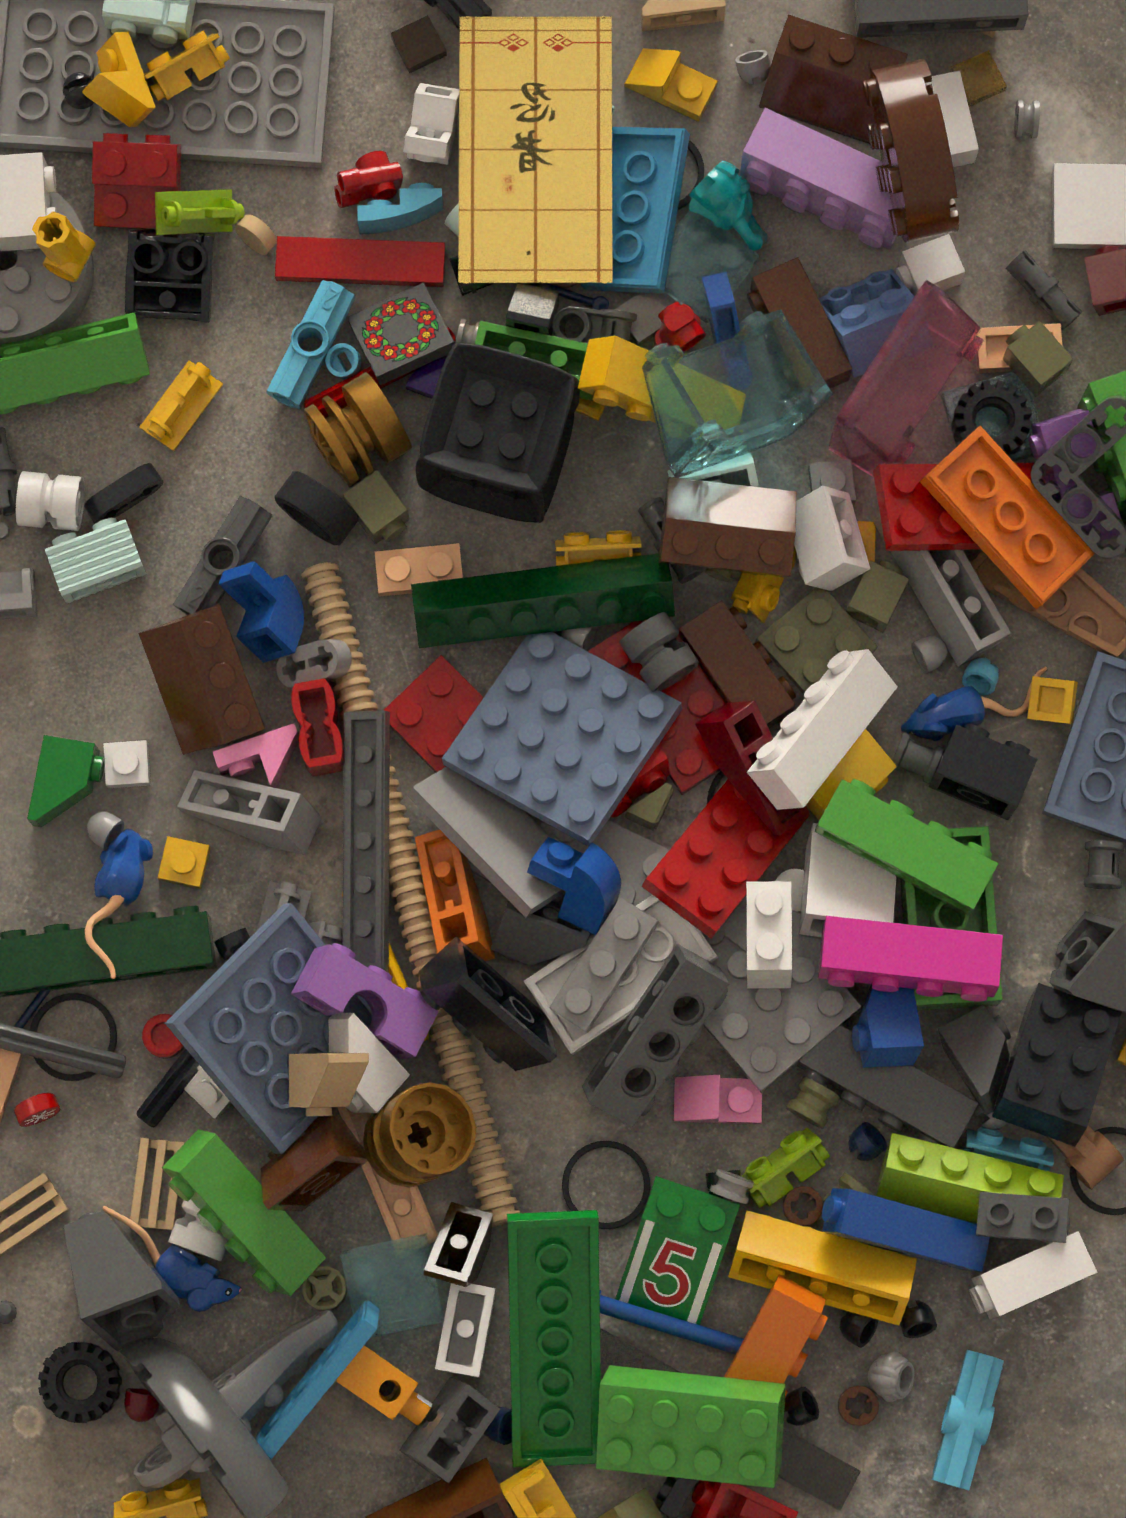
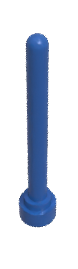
(669, 1325)

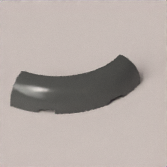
(208, 1425)

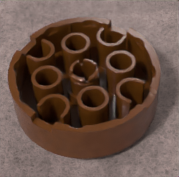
(912, 151)

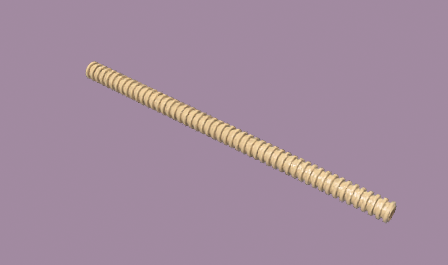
(413, 905)

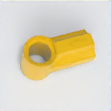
(63, 245)

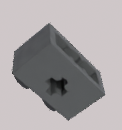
(450, 1429)

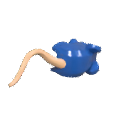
(959, 707)
(119, 881)
(184, 1273)

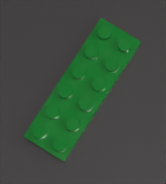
(554, 1336)

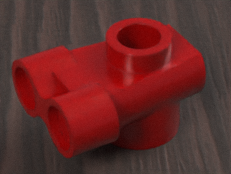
(371, 178)
(679, 327)

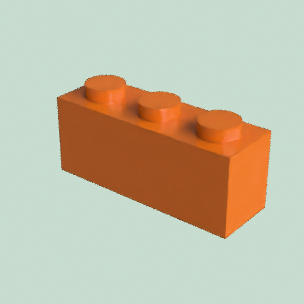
(779, 1334)

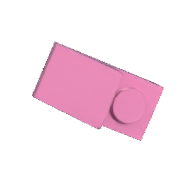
(271, 748)
(716, 1100)

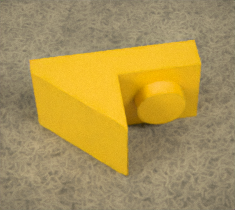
(667, 81)
(121, 84)

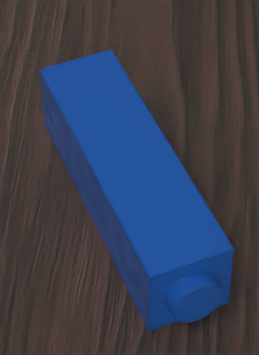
(904, 1229)

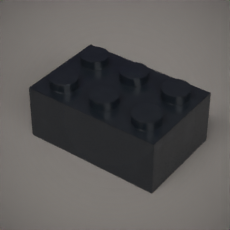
(1056, 1065)

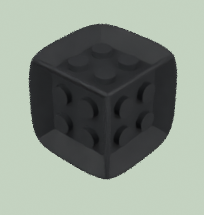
(497, 432)

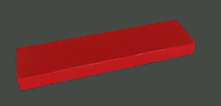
(360, 261)

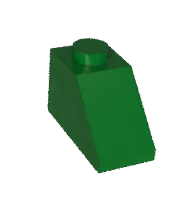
(63, 777)

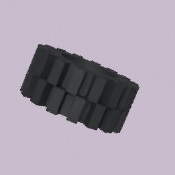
(1001, 398)
(53, 1376)

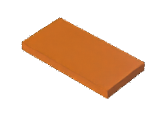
(1007, 517)

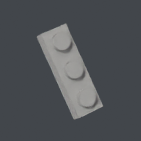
(604, 964)

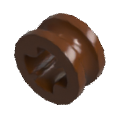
(812, 1216)
(852, 1393)

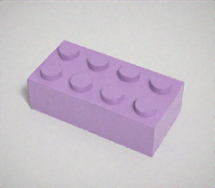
(818, 177)

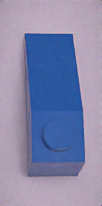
(888, 1029)

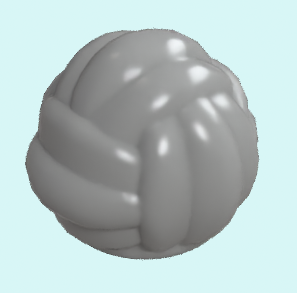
(891, 1376)

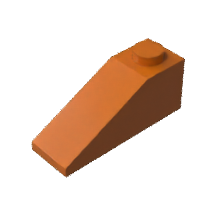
(452, 895)

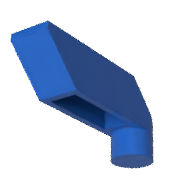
(720, 306)

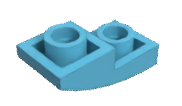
(416, 204)

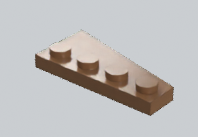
(1077, 608)

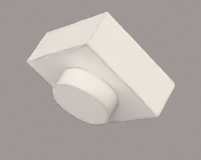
(127, 764)

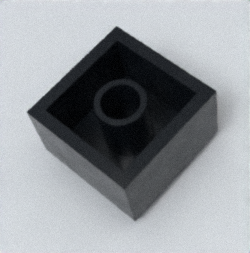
(983, 771)

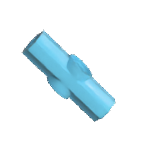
(320, 321)
(967, 1420)

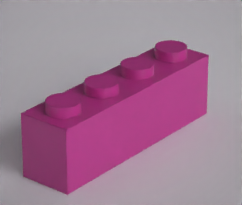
(910, 957)

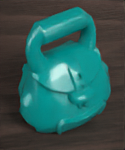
(728, 203)

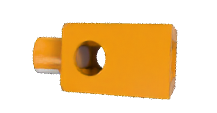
(366, 1375)

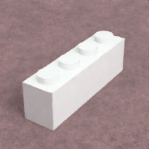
(821, 729)

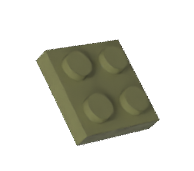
(811, 636)

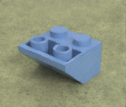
(866, 315)

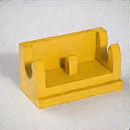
(536, 1494)

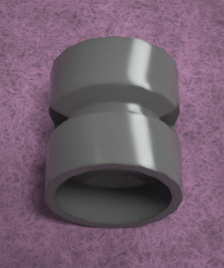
(659, 653)

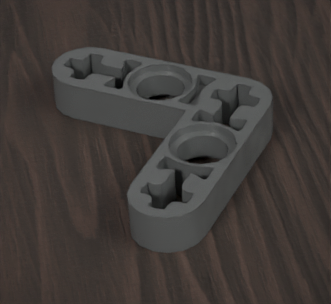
(1073, 466)

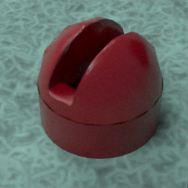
(140, 1404)

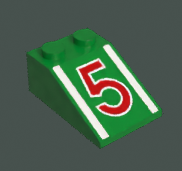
(677, 1251)

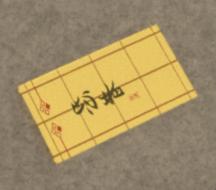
(535, 150)

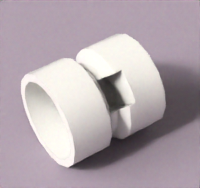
(50, 501)
(195, 1236)

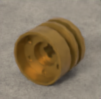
(357, 429)
(441, 1129)

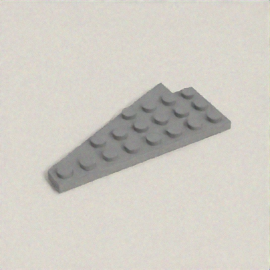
(757, 1027)

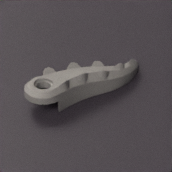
(247, 1388)

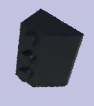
(487, 1007)

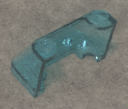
(732, 393)

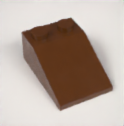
(311, 1165)

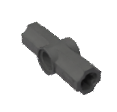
(236, 535)

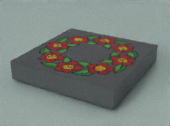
(401, 333)

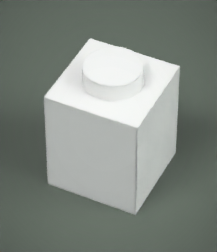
(931, 261)

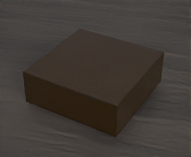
(418, 44)

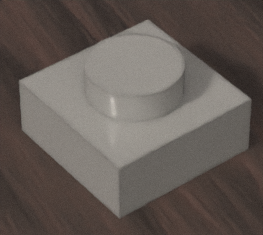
(833, 474)

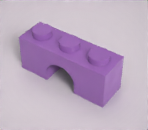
(1047, 434)
(398, 1015)

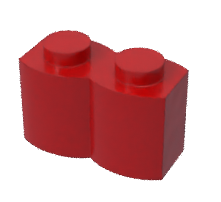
(319, 735)

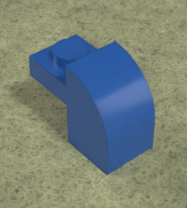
(272, 612)
(587, 877)

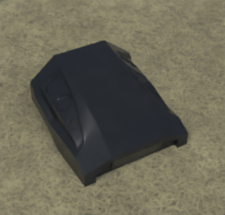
(169, 275)

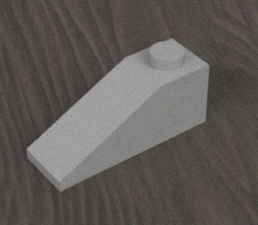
(252, 810)

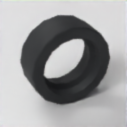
(316, 508)

